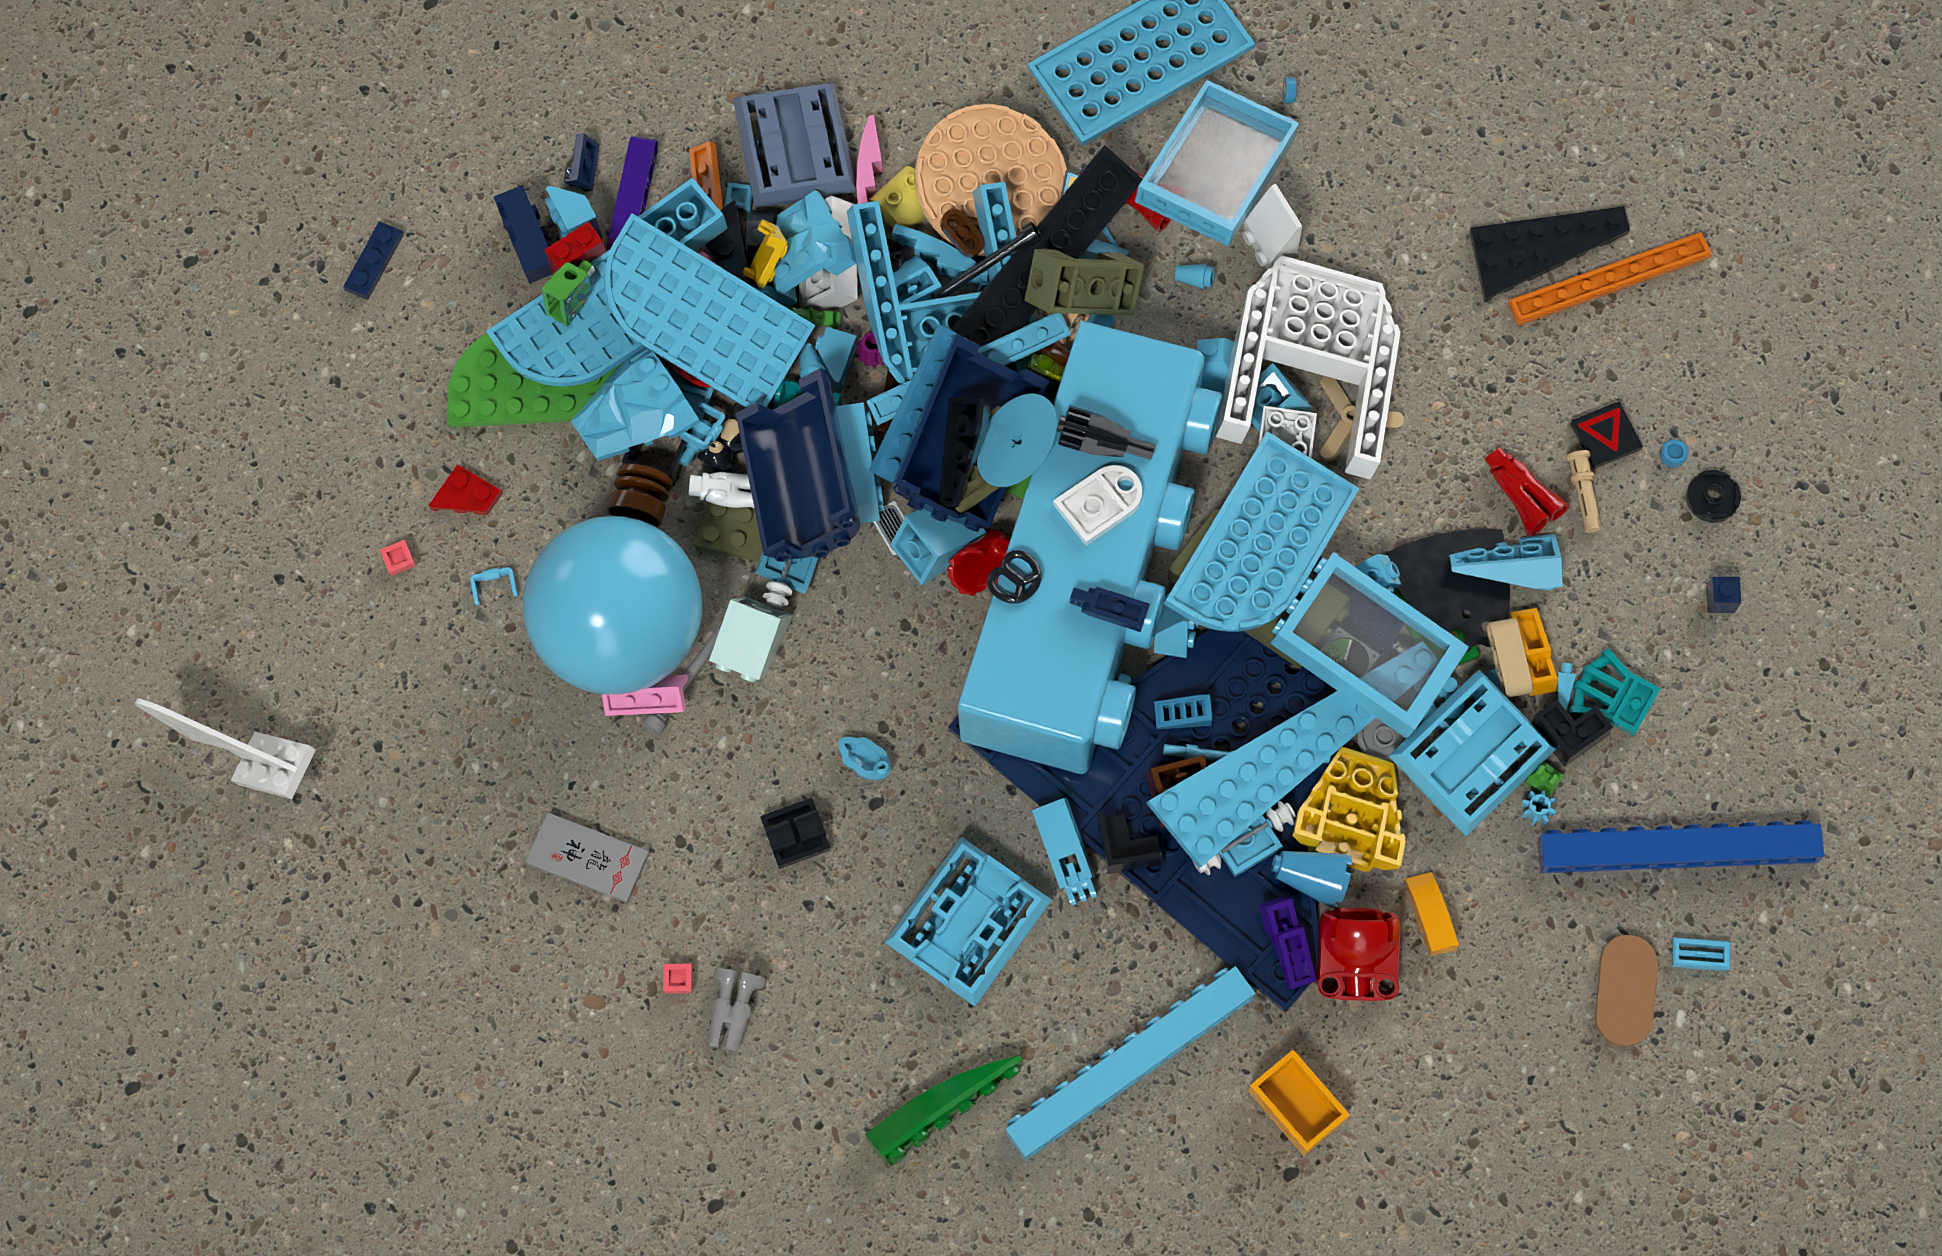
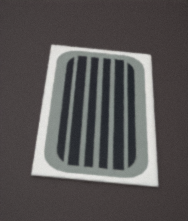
(889, 523)

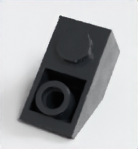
(753, 235)

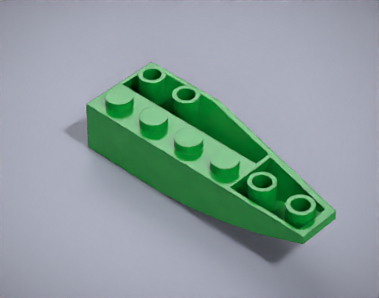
(935, 1108)

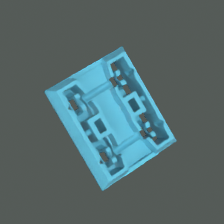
(1472, 753)
(968, 921)

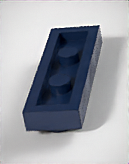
(373, 260)

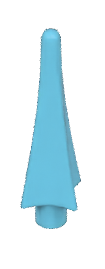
(1565, 684)

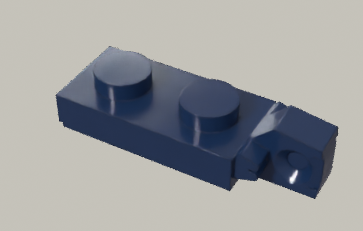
(1111, 607)

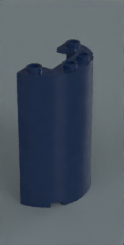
(961, 375)
(799, 473)

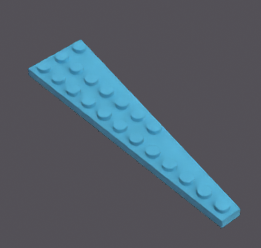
(1239, 788)

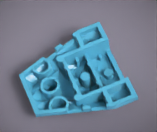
(812, 243)
(634, 408)

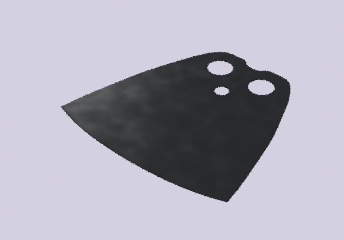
(1444, 594)

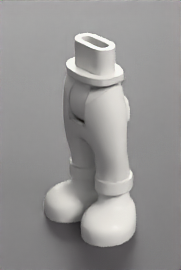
(722, 489)

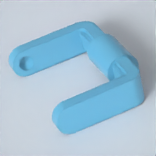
(713, 433)
(491, 574)

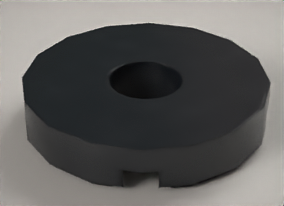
(1707, 509)

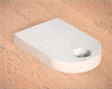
(1099, 503)

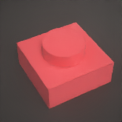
(397, 557)
(677, 978)

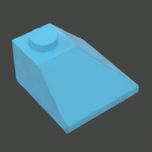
(1216, 362)
(1276, 391)

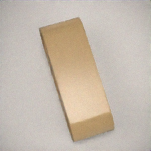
(1509, 657)

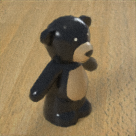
(720, 452)

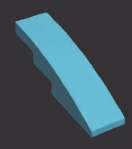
(932, 250)

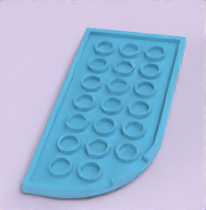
(1262, 540)

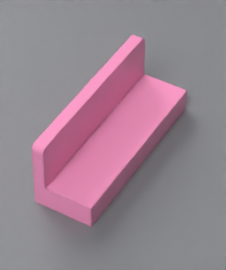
(660, 698)

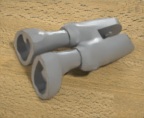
(728, 1016)

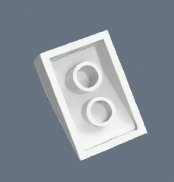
(1272, 229)

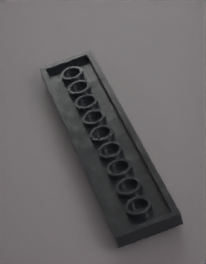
(1066, 228)

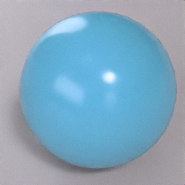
(612, 605)

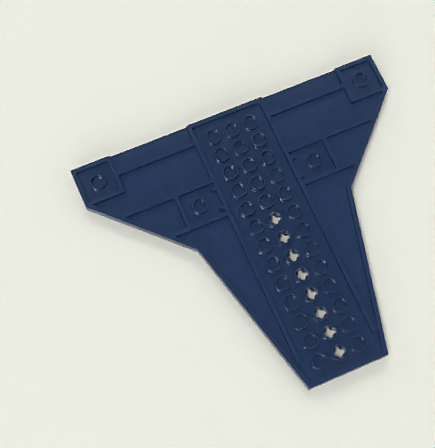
(1217, 906)

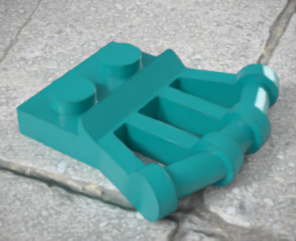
(1632, 697)

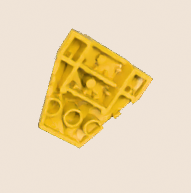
(1354, 812)

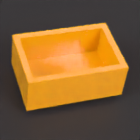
(1298, 1103)

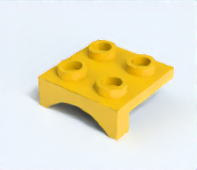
(770, 251)

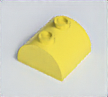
(899, 200)

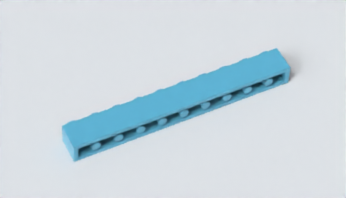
(1129, 1063)

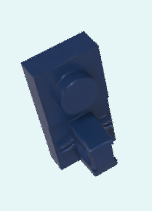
(584, 163)

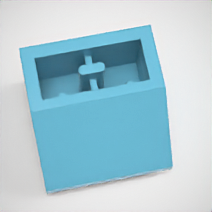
(570, 210)
(915, 281)
(1174, 633)

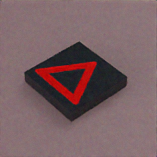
(1606, 434)

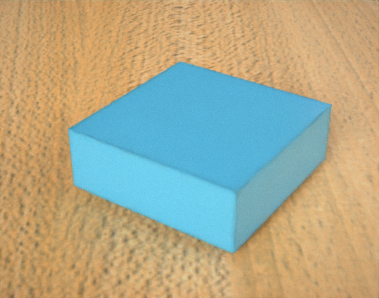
(741, 194)

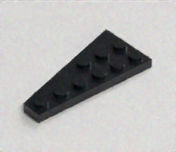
(1532, 247)

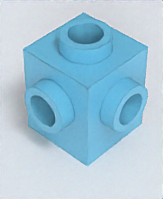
(1381, 571)

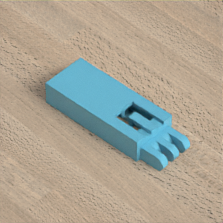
(1060, 841)

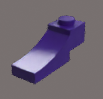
(1288, 940)

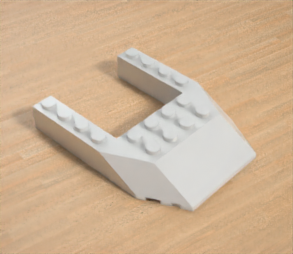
(1323, 326)

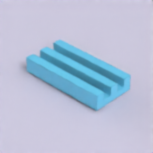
(1676, 953)

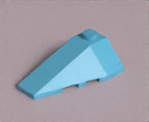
(1530, 563)

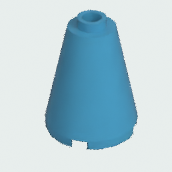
(1315, 874)

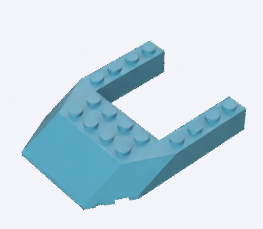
(906, 329)

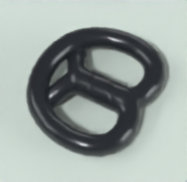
(1016, 578)

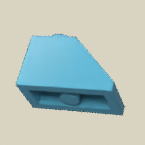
(836, 352)

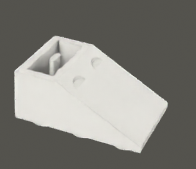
(1290, 426)

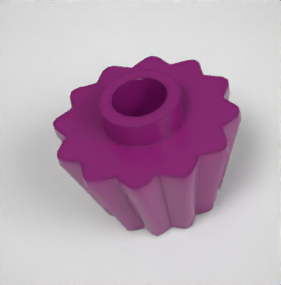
(869, 356)

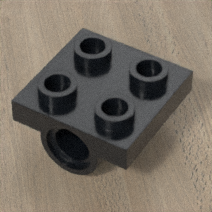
(795, 833)

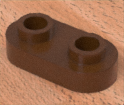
(964, 232)

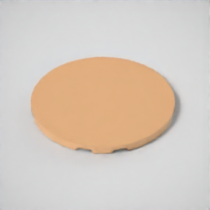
(982, 148)

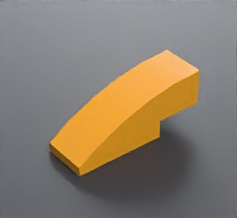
(1536, 651)
(1431, 914)

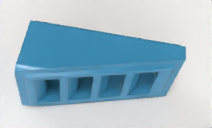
(1182, 703)

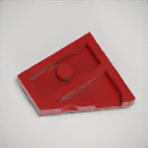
(465, 493)

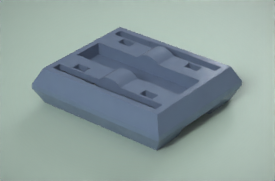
(794, 144)

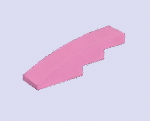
(868, 162)

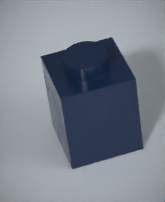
(1723, 594)

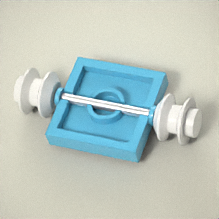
(785, 575)
(1253, 843)

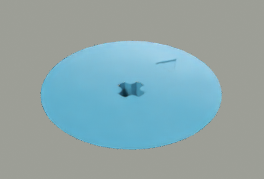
(1026, 425)

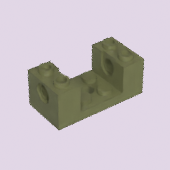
(1064, 283)

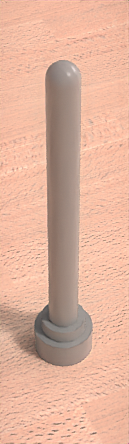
(656, 722)

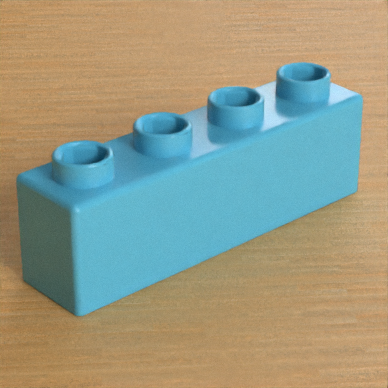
(1042, 666)

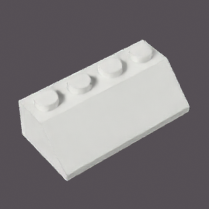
(823, 288)

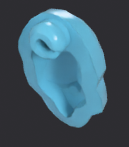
(864, 758)

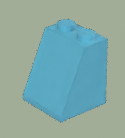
(929, 544)

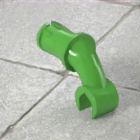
(824, 318)

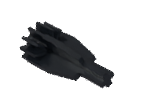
(1099, 435)

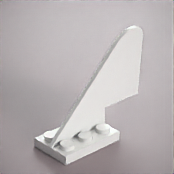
(265, 763)

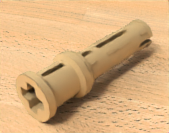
(1583, 479)

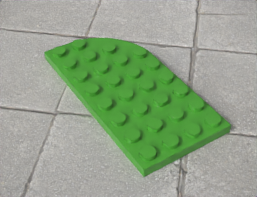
(490, 392)

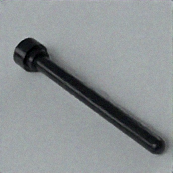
(1027, 236)

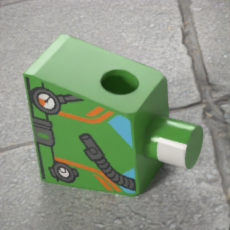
(567, 291)

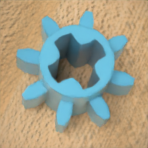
(1530, 807)

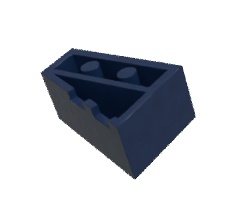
(525, 232)

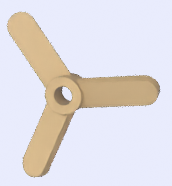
(1343, 428)

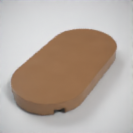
(1626, 990)

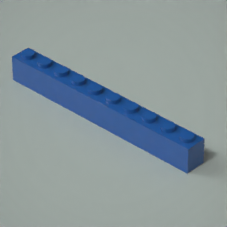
(1680, 847)

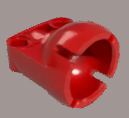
(1358, 951)

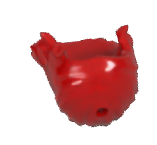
(973, 563)

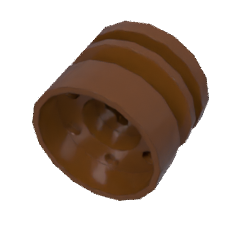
(640, 494)

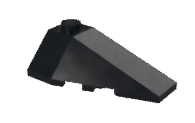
(964, 436)

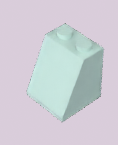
(749, 638)

